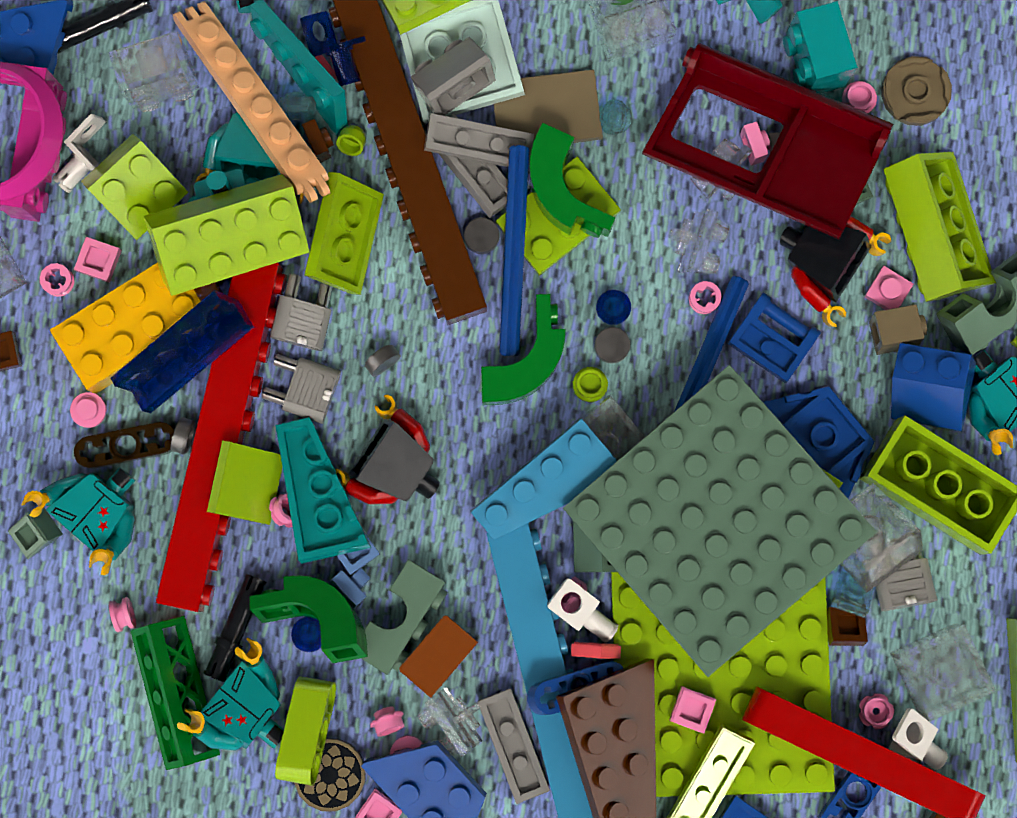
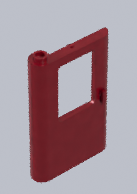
(816, 161)

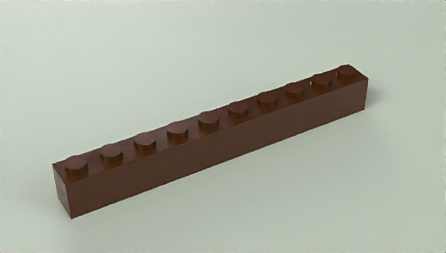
(411, 167)

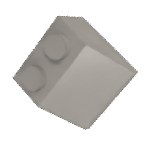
(453, 76)

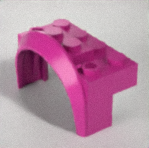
(37, 141)

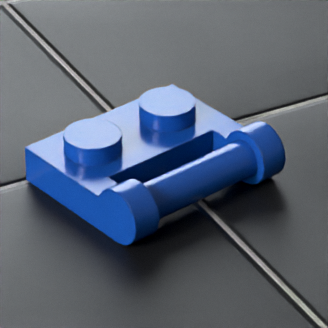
(767, 346)

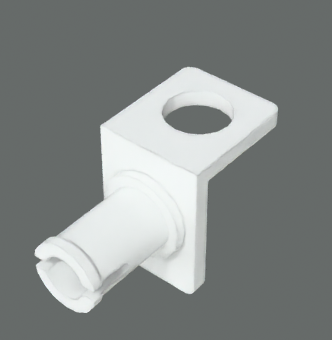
(82, 161)
(586, 614)
(914, 740)

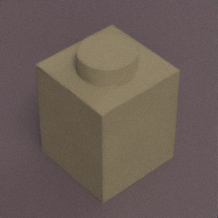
(896, 327)

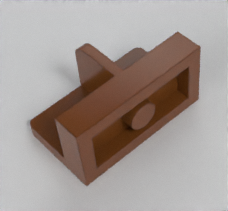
(438, 655)

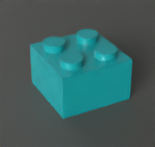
(820, 48)

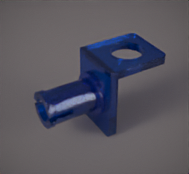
(338, 52)

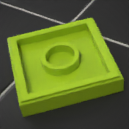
(245, 482)

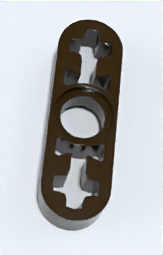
(98, 441)

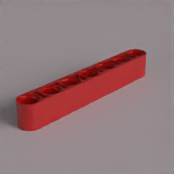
(861, 756)

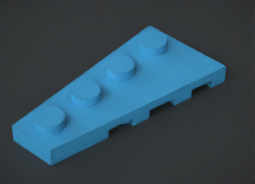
(545, 481)

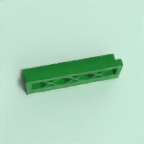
(163, 689)

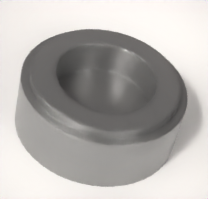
(481, 235)
(612, 345)
(382, 360)
(183, 435)

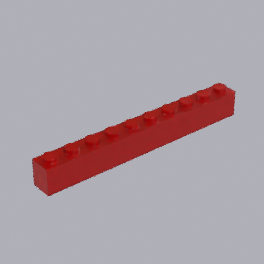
(223, 417)

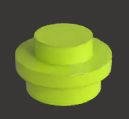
(590, 384)

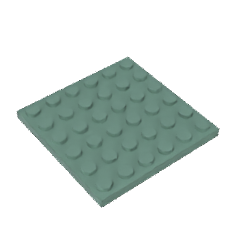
(719, 520)

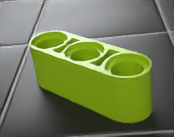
(305, 731)

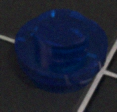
(613, 307)
(307, 634)

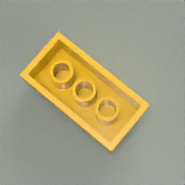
(120, 327)

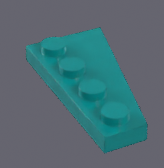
(301, 65)
(317, 500)

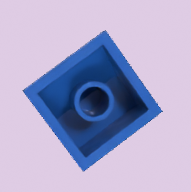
(932, 386)

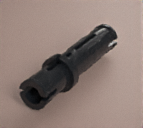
(106, 19)
(233, 629)

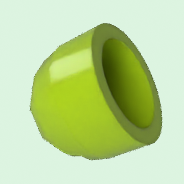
(351, 140)

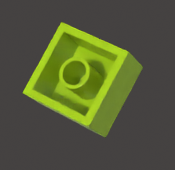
(133, 185)

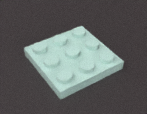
(486, 27)

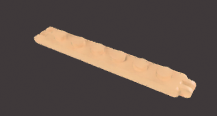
(253, 101)

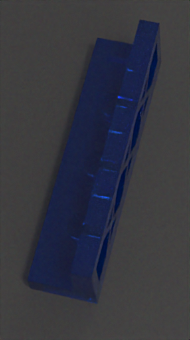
(185, 353)

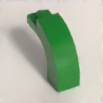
(549, 189)
(522, 379)
(340, 626)

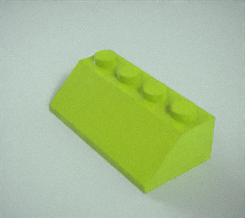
(938, 225)

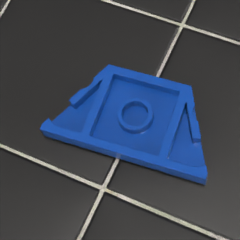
(33, 34)
(826, 432)
(427, 782)

